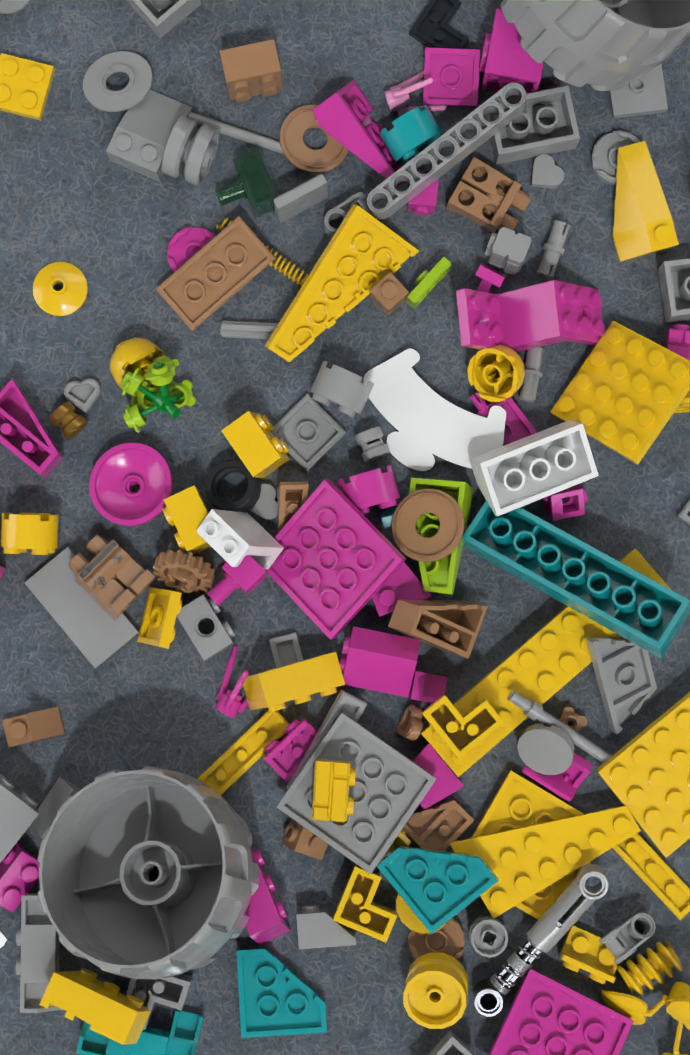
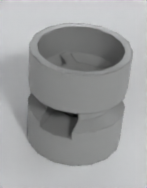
(488, 936)

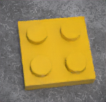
(24, 86)
(159, 617)

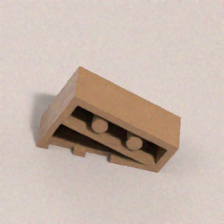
(440, 623)

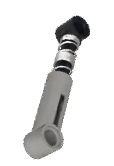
(542, 937)

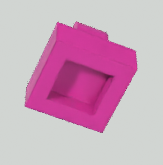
(489, 277)

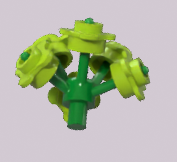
(166, 399)

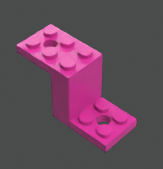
(530, 316)

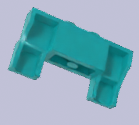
(152, 1041)

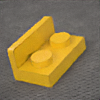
(584, 951)

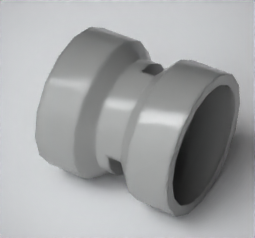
(372, 444)

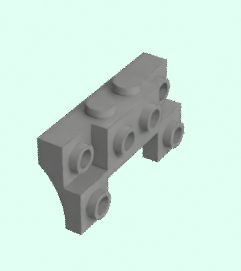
(38, 954)

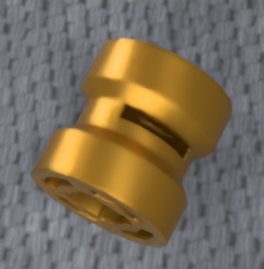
(70, 422)

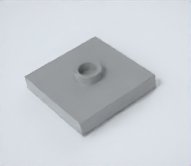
(640, 96)

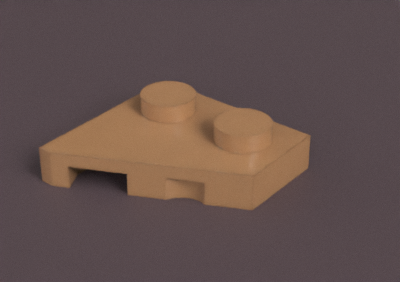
(438, 825)

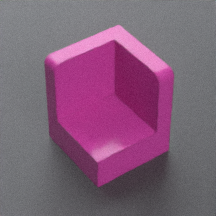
(427, 687)

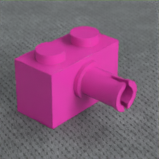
(245, 576)

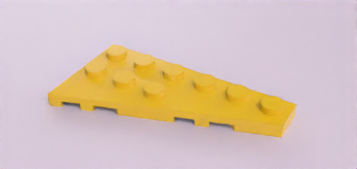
(342, 277)

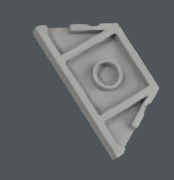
(622, 677)

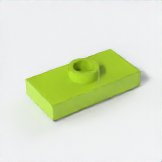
(427, 282)

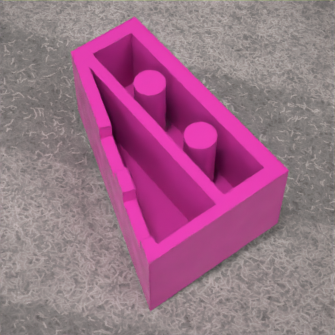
(24, 432)
(400, 586)
(265, 912)

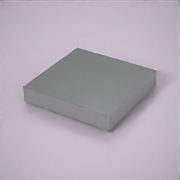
(300, 198)
(308, 432)

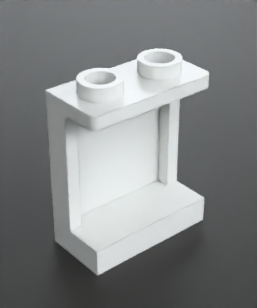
(238, 535)

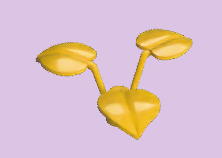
(676, 1004)

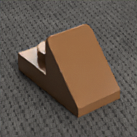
(290, 498)
(33, 726)

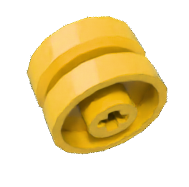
(435, 990)

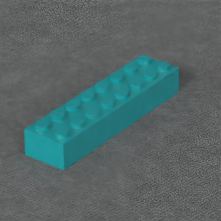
(579, 577)

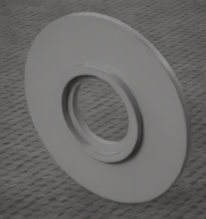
(114, 101)

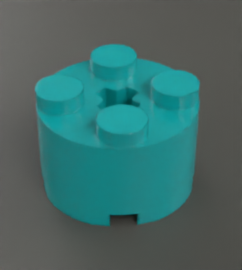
(411, 134)

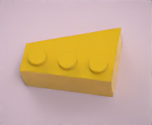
(294, 682)
(97, 1004)

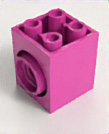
(505, 59)

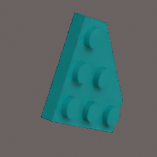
(436, 881)
(275, 998)

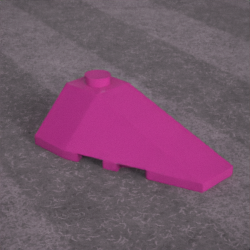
(348, 121)

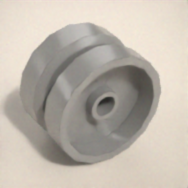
(190, 150)

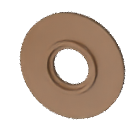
(298, 153)
(450, 529)

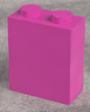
(379, 661)

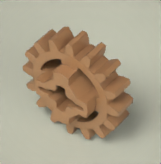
(183, 571)

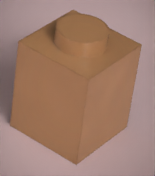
(388, 294)

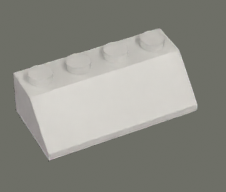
(534, 467)

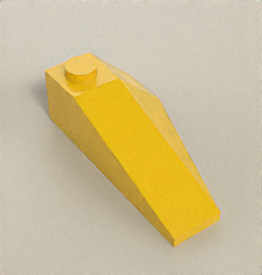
(641, 211)

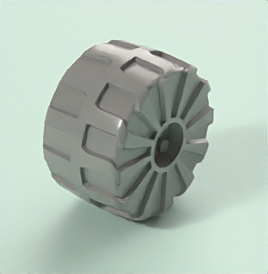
(599, 39)
(101, 863)

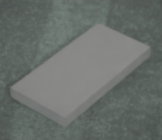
(78, 613)

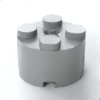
(341, 388)

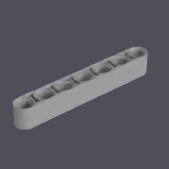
(452, 138)

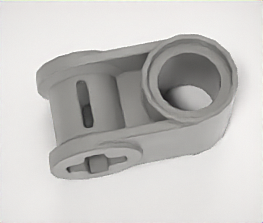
(340, 211)
(624, 938)

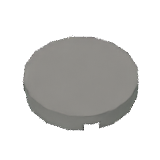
(603, 155)
(546, 749)

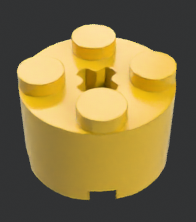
(29, 531)

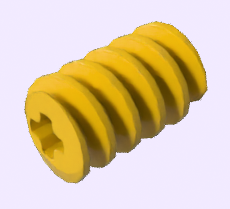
(650, 968)

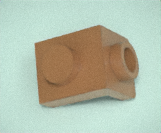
(303, 841)

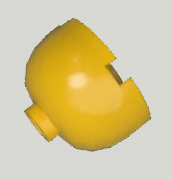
(132, 355)
(496, 373)

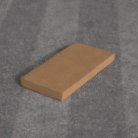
(215, 273)

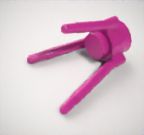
(230, 701)

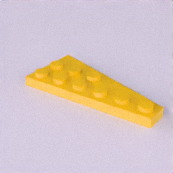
(544, 852)

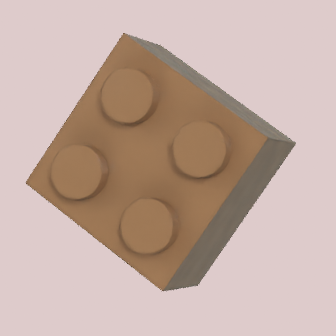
(252, 70)

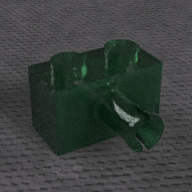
(252, 184)

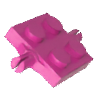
(516, 423)

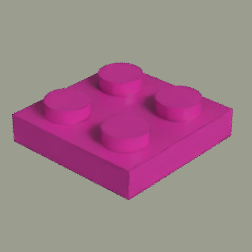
(453, 75)

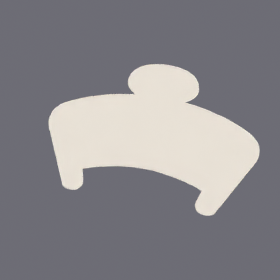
(427, 420)

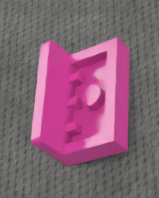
(288, 752)
(565, 783)
(17, 876)

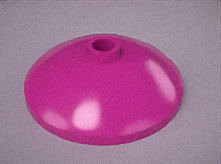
(117, 473)

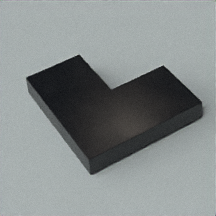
(433, 28)

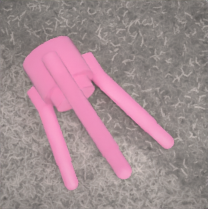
(398, 95)

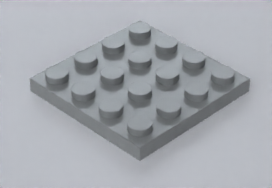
(384, 793)

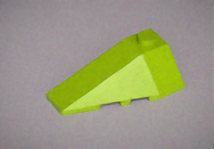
(441, 574)

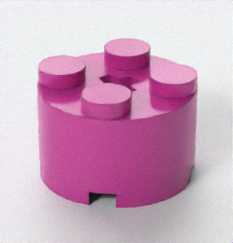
(371, 489)

